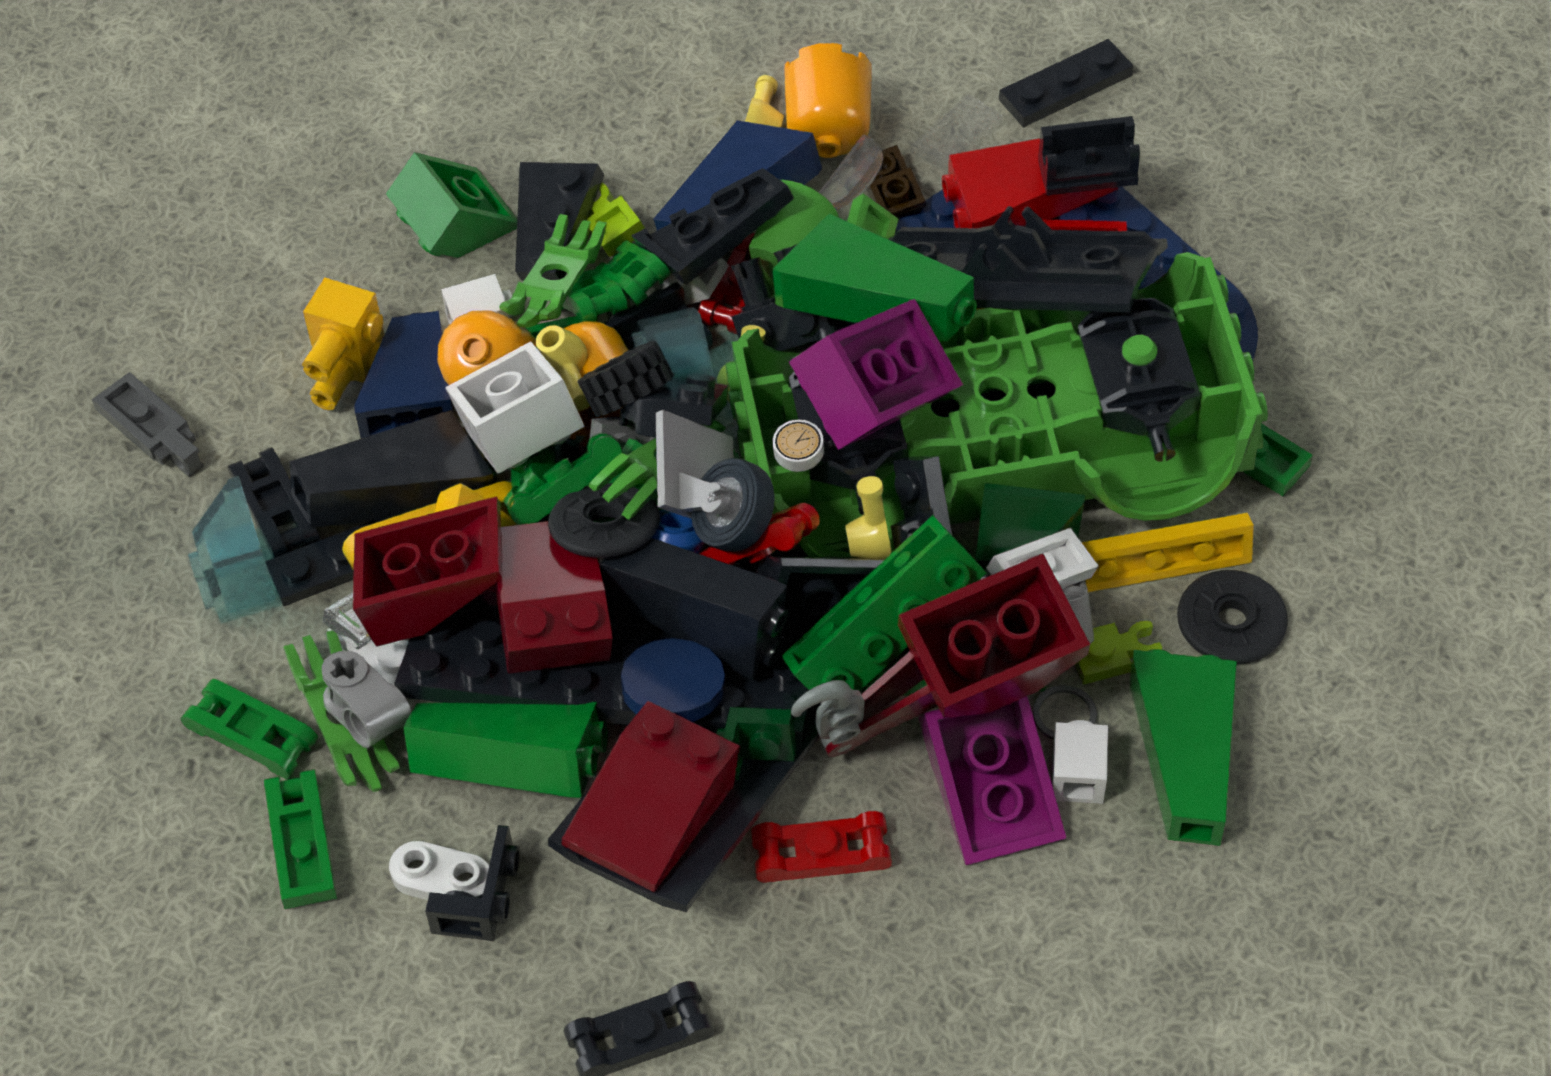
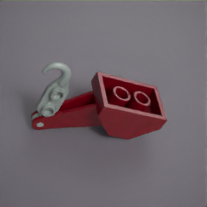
(970, 647)

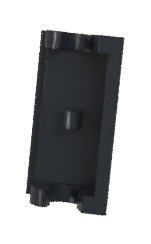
(1088, 155)

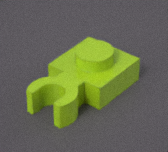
(619, 217)
(1111, 651)

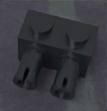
(782, 326)

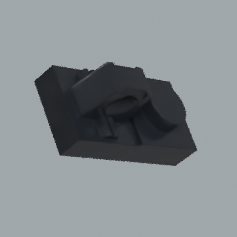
(920, 495)

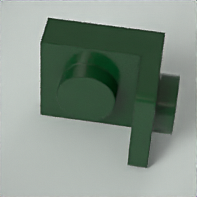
(761, 734)

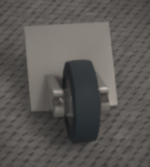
(704, 482)

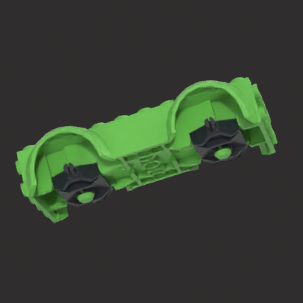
(1143, 414)

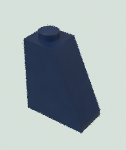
(404, 376)

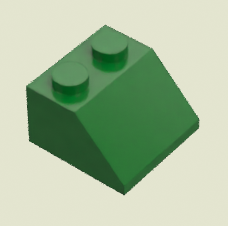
(449, 206)

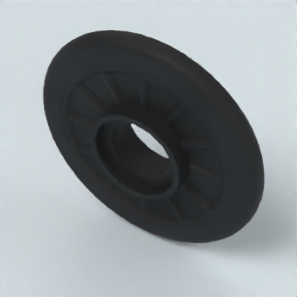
(575, 531)
(1239, 590)

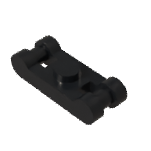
(272, 503)
(639, 1031)

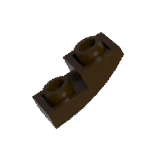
(896, 185)

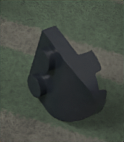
(692, 398)

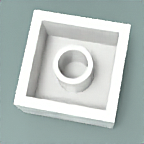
(515, 407)

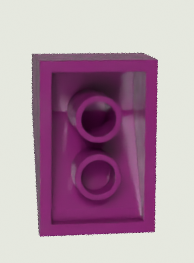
(875, 373)
(993, 780)

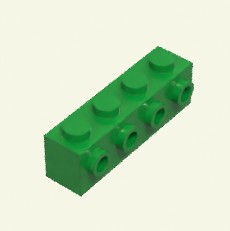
(862, 630)

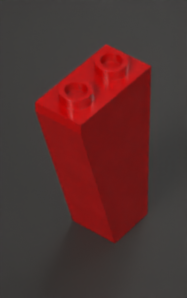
(1003, 176)

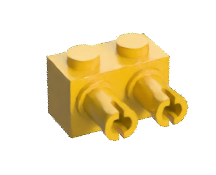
(344, 339)

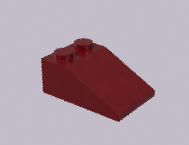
(425, 569)
(549, 603)
(652, 796)

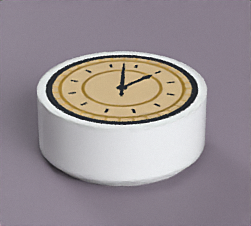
(798, 445)

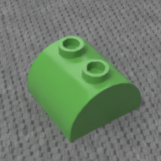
(789, 226)

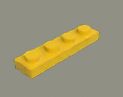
(1171, 551)

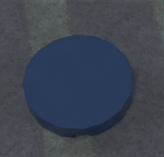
(674, 676)

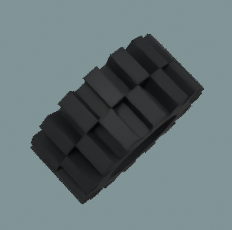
(626, 378)

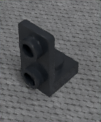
(473, 917)

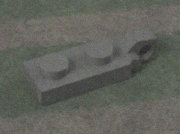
(149, 423)

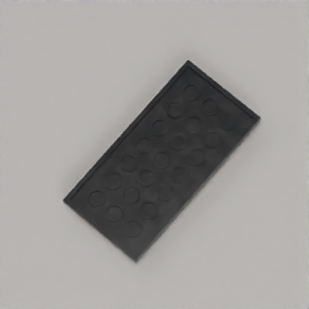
(467, 664)

